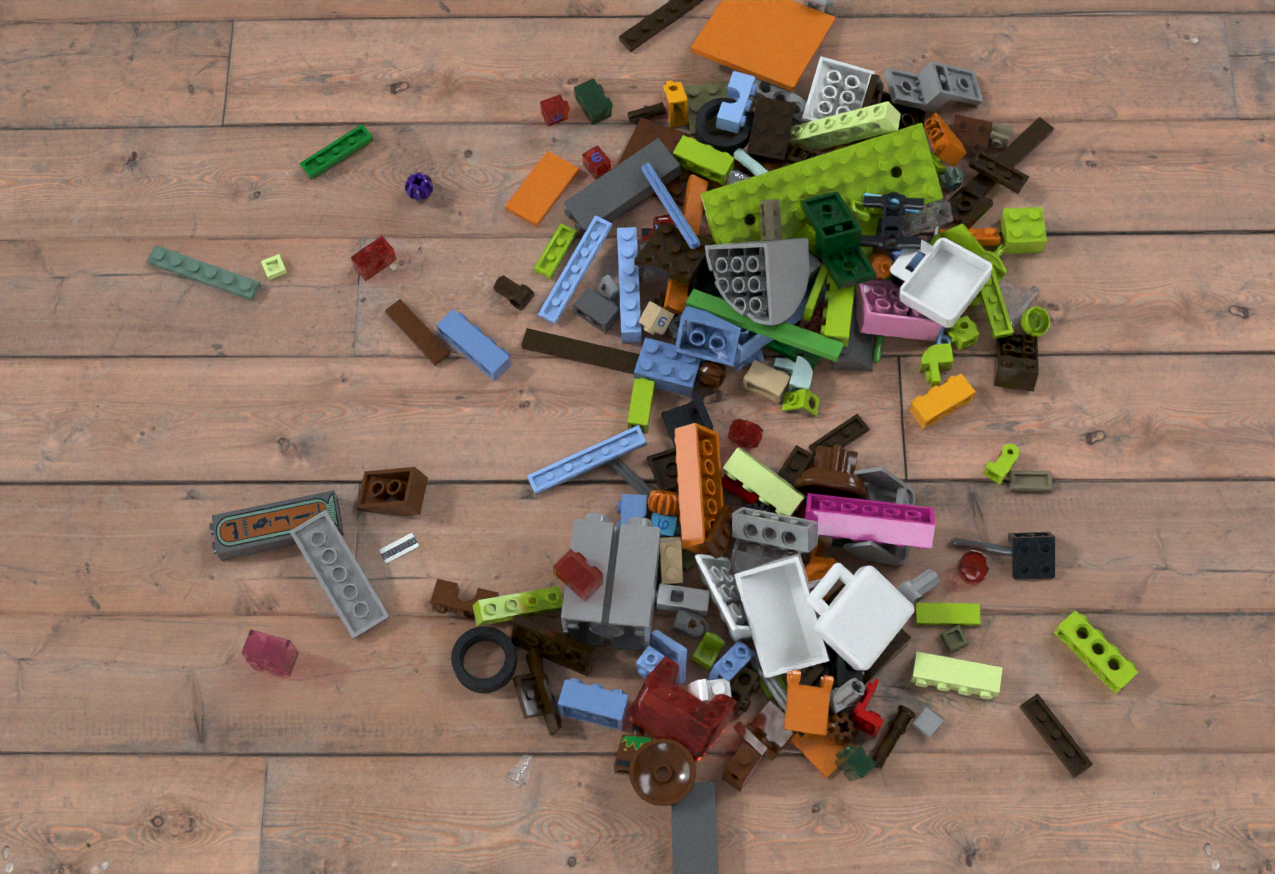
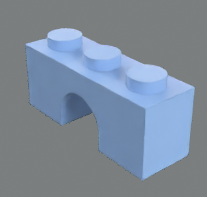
(731, 115)

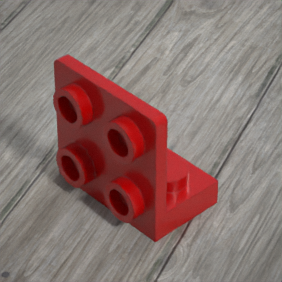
(870, 721)

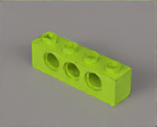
(522, 604)
(1097, 663)

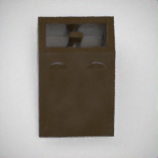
(1016, 362)

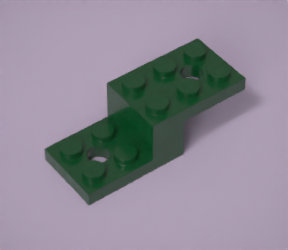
(838, 240)

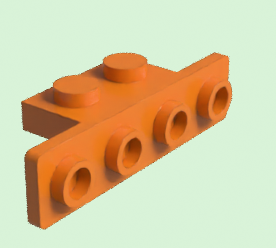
(819, 565)

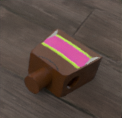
(742, 765)

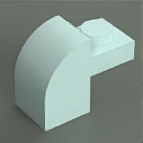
(800, 372)

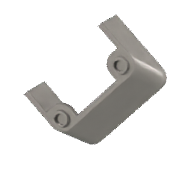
(883, 487)

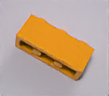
(941, 400)

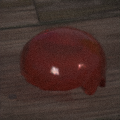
(973, 567)

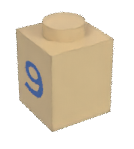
(655, 318)

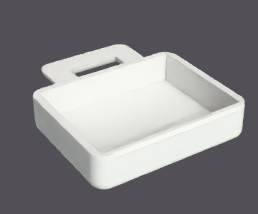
(942, 281)
(861, 616)

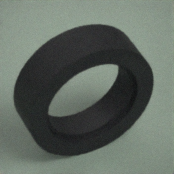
(729, 146)
(476, 635)

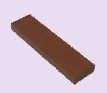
(417, 332)

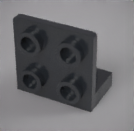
(687, 414)
(1032, 555)

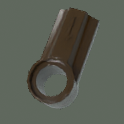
(517, 294)

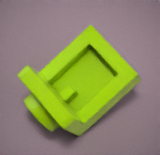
(707, 650)

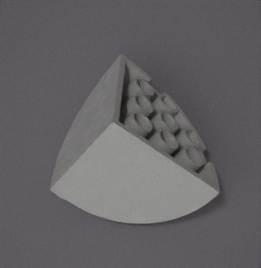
(761, 277)

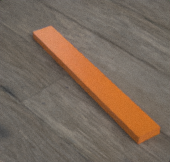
(692, 211)

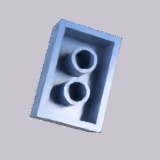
(668, 368)
(593, 704)

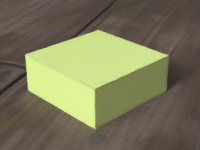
(274, 267)

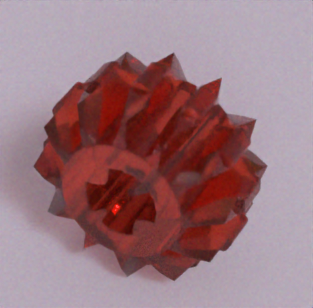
(745, 433)

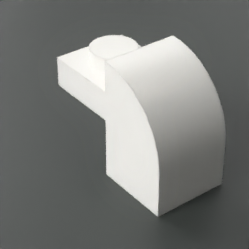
(706, 690)

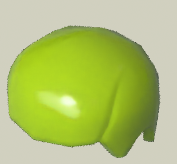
(1035, 321)

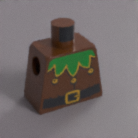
(627, 748)

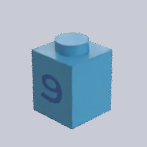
(667, 525)

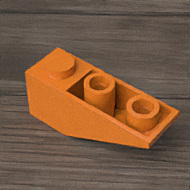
(944, 141)

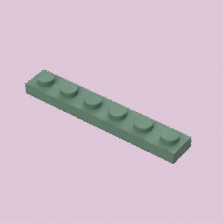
(203, 273)

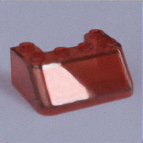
(676, 714)

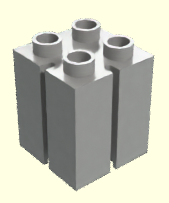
(626, 600)

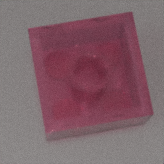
(269, 653)

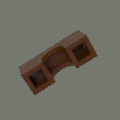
(446, 599)

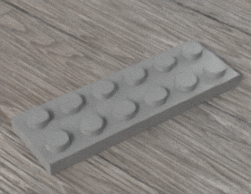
(339, 574)

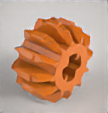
(664, 502)

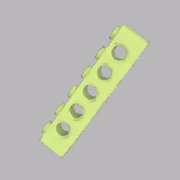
(846, 127)

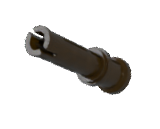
(896, 729)

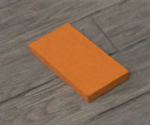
(542, 189)

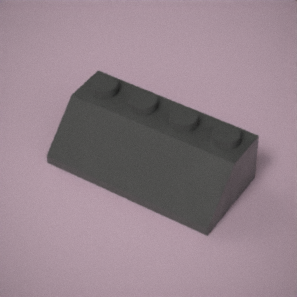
(859, 351)

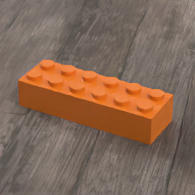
(698, 484)

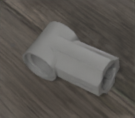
(919, 586)
(844, 696)

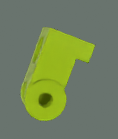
(1006, 460)

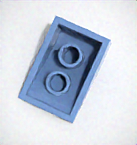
(707, 336)

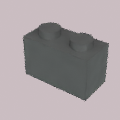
(596, 310)

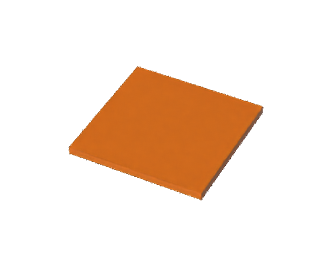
(764, 38)

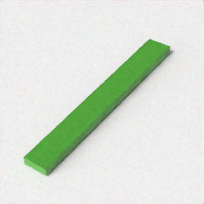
(781, 332)

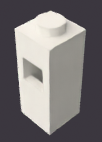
(675, 597)

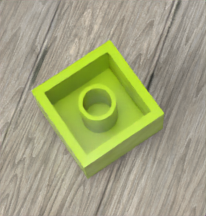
(1023, 230)

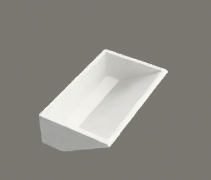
(780, 615)

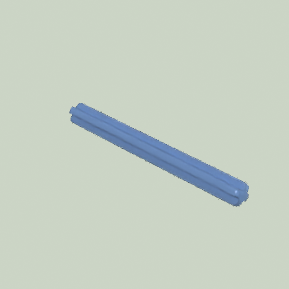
(670, 206)

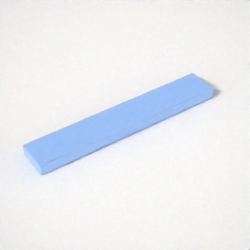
(575, 270)
(587, 460)

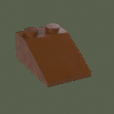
(393, 491)

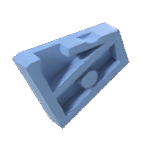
(672, 650)

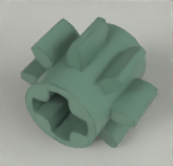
(951, 178)

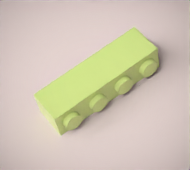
(764, 482)
(956, 675)

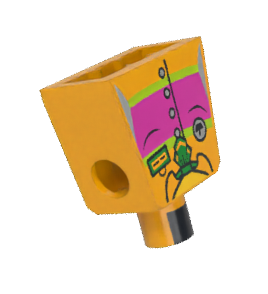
(674, 94)

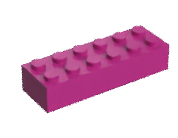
(872, 520)

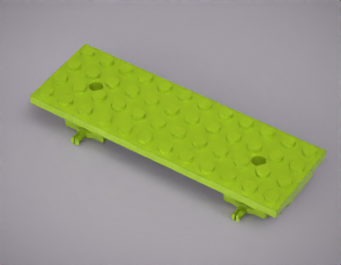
(875, 166)

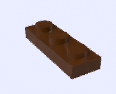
(720, 532)

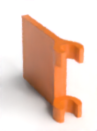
(807, 705)
(819, 750)

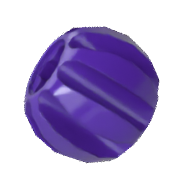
(419, 186)

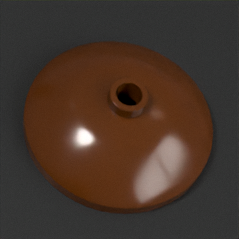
(660, 756)

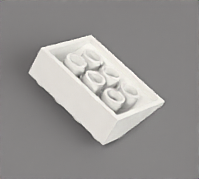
(836, 89)
(725, 595)

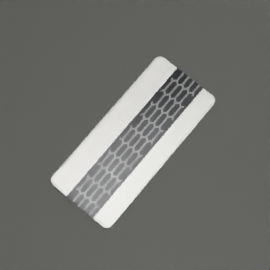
(399, 548)

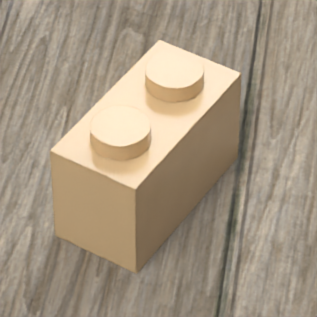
(766, 381)
(671, 560)

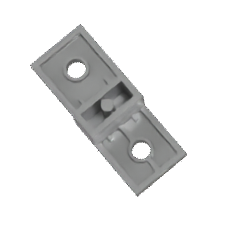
(933, 86)

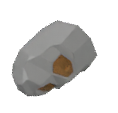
(690, 624)

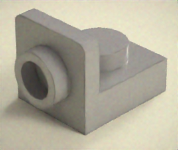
(820, 5)

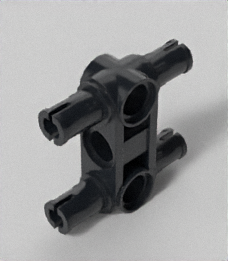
(892, 222)

